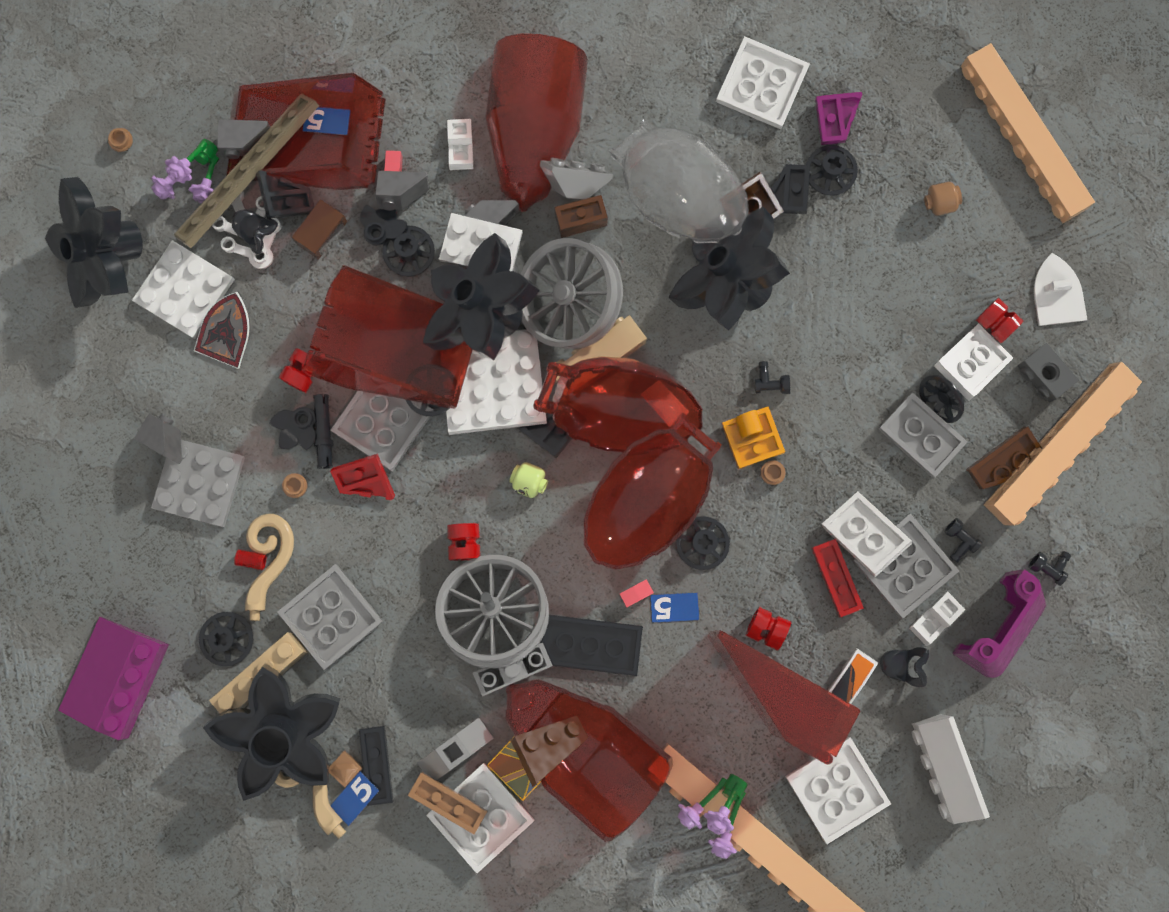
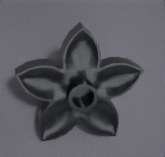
(92, 244)
(733, 272)
(480, 302)
(275, 734)

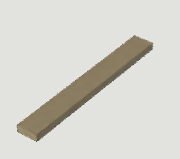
(246, 170)

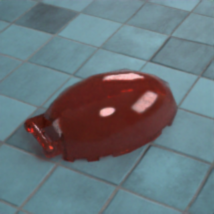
(615, 401)
(648, 496)

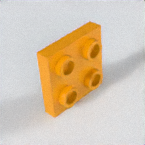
(753, 437)

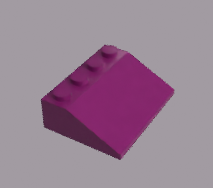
(113, 679)

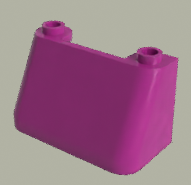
(993, 655)

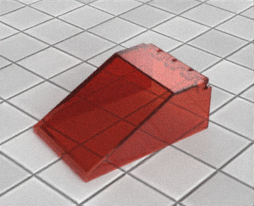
(316, 157)
(377, 343)
(787, 702)

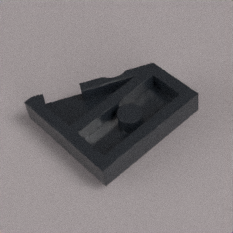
(793, 189)
(283, 197)
(548, 436)

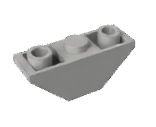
(575, 179)
(496, 678)
(455, 750)

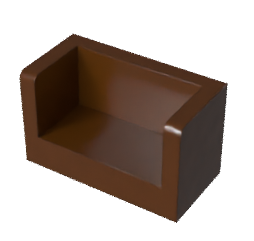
(581, 216)
(318, 228)

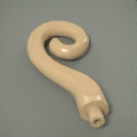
(257, 592)
(324, 814)

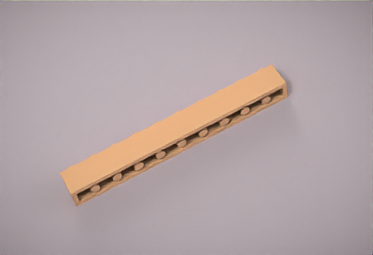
(763, 846)

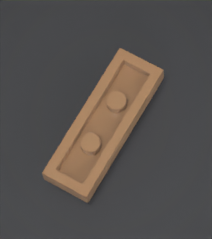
(447, 803)

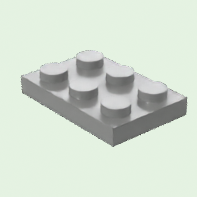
(922, 435)

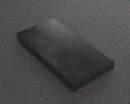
(593, 645)

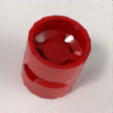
(999, 320)
(295, 374)
(463, 533)
(768, 628)

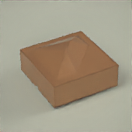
(345, 768)

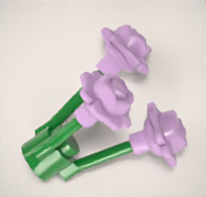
(179, 172)
(718, 821)

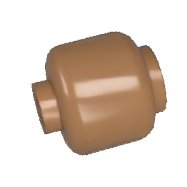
(943, 198)

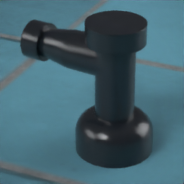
(765, 384)
(955, 528)
(1039, 562)

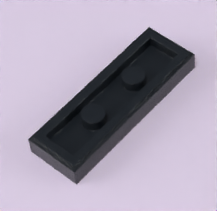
(376, 763)

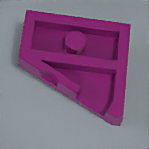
(836, 115)

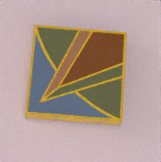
(511, 772)

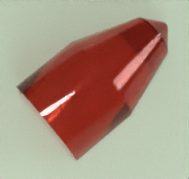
(533, 110)
(608, 775)

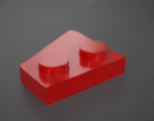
(363, 478)

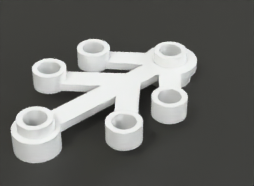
(243, 250)

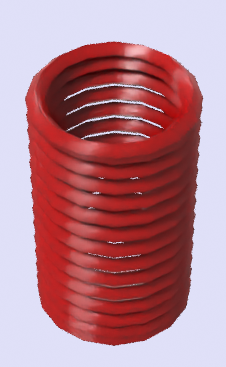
(240, 560)

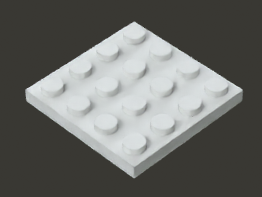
(500, 390)

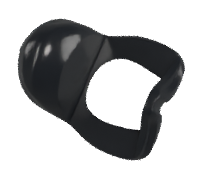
(248, 227)
(896, 663)

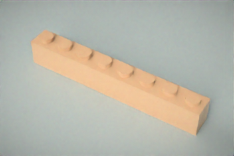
(1026, 133)
(1063, 444)

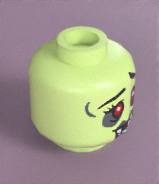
(528, 480)

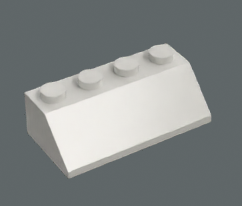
(949, 769)

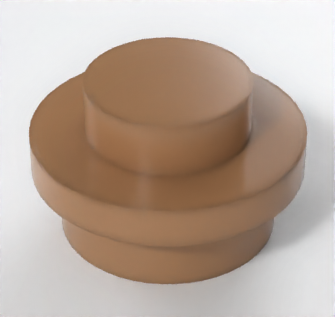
(120, 139)
(772, 472)
(294, 485)

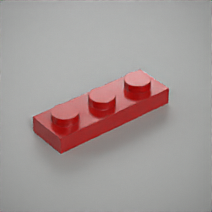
(837, 578)

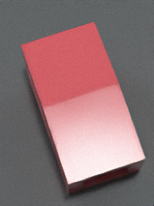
(393, 161)
(636, 593)

